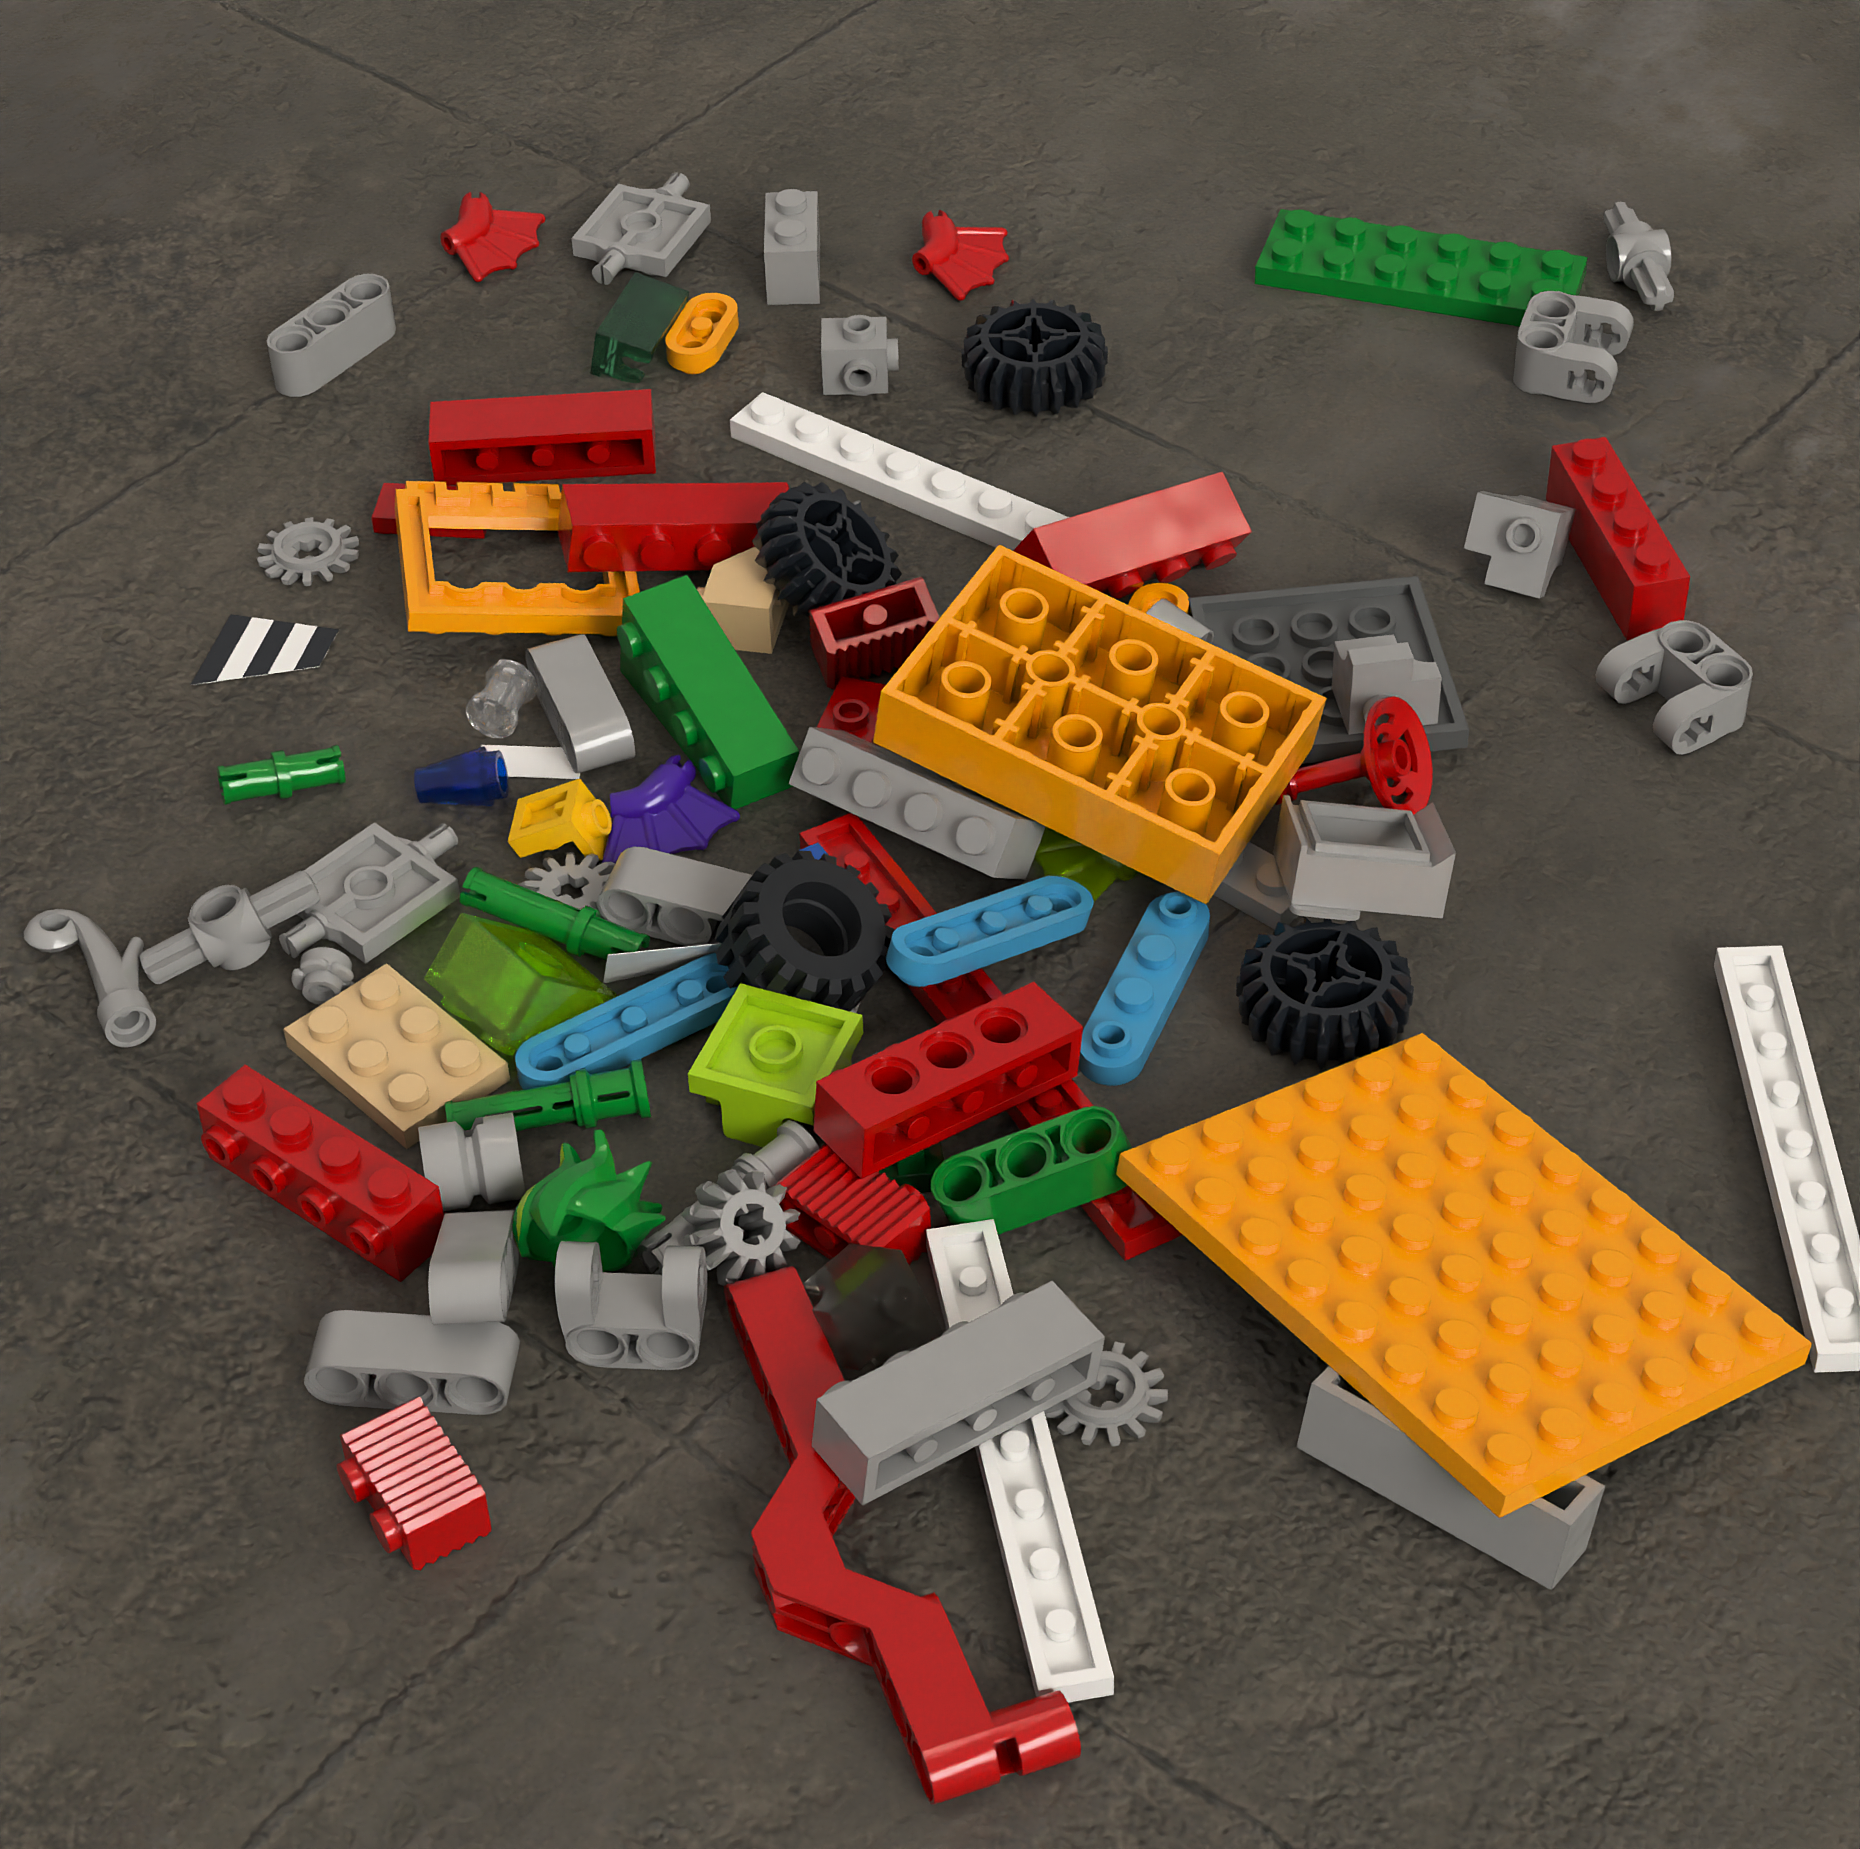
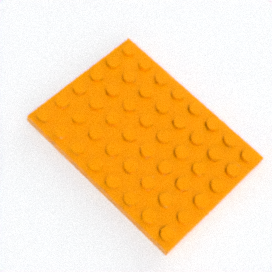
(1463, 1269)

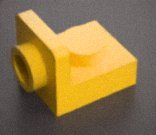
(559, 817)

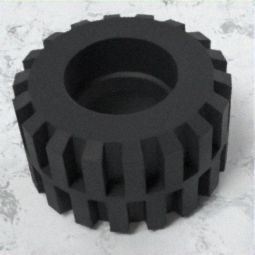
(824, 904)

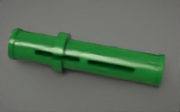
(578, 929)

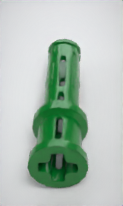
(582, 1089)

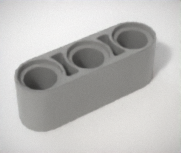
(331, 335)
(580, 703)
(669, 896)
(473, 1268)
(398, 1356)

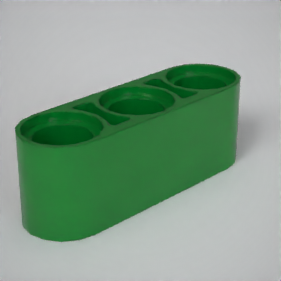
(1002, 1171)

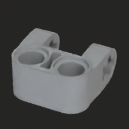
(1558, 340)
(1695, 673)
(630, 1316)

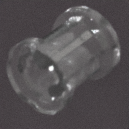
(497, 706)

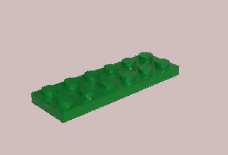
(1412, 267)

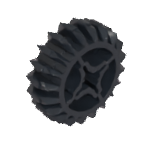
(1034, 357)
(822, 548)
(1324, 991)

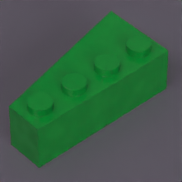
(704, 693)

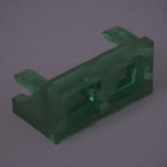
(636, 327)

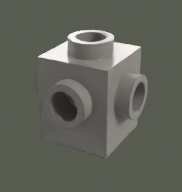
(857, 355)

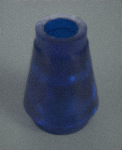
(464, 779)

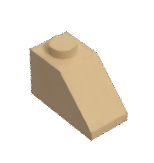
(745, 603)

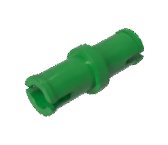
(281, 774)

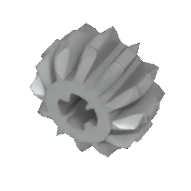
(758, 1215)

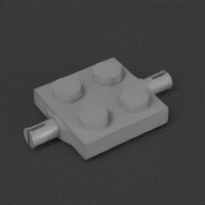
(641, 229)
(375, 892)

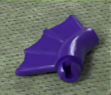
(665, 813)

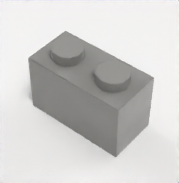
(792, 247)

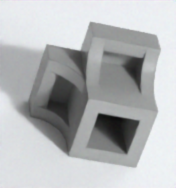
(1521, 537)
(1380, 669)

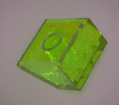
(510, 981)

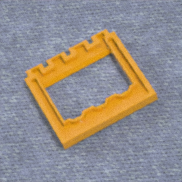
(495, 606)

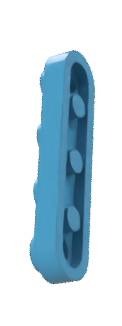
(988, 930)
(1144, 989)
(628, 1025)

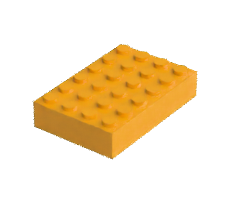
(1099, 722)

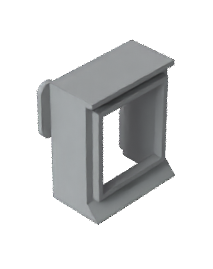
(1362, 860)

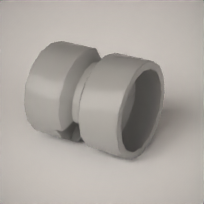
(473, 1160)

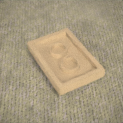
(395, 1053)

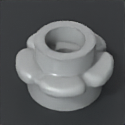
(323, 974)

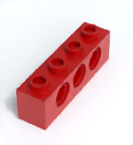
(947, 1079)

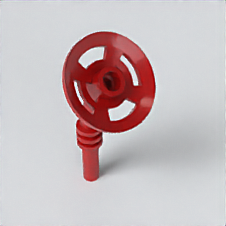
(1380, 760)

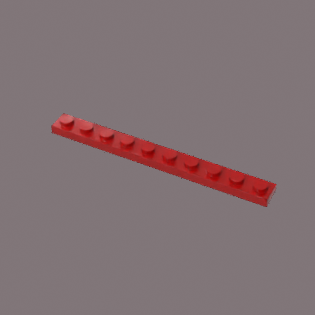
(1121, 1216)

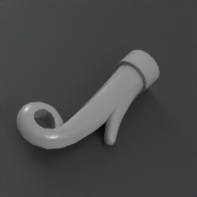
(122, 1006)

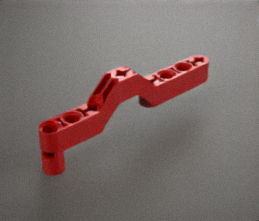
(818, 1600)

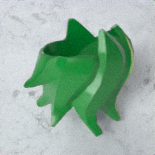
(587, 1205)

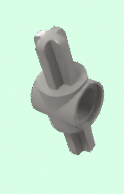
(1638, 256)
(229, 927)

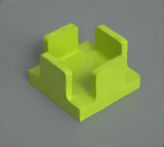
(768, 1059)

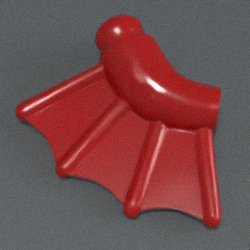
(490, 238)
(959, 255)

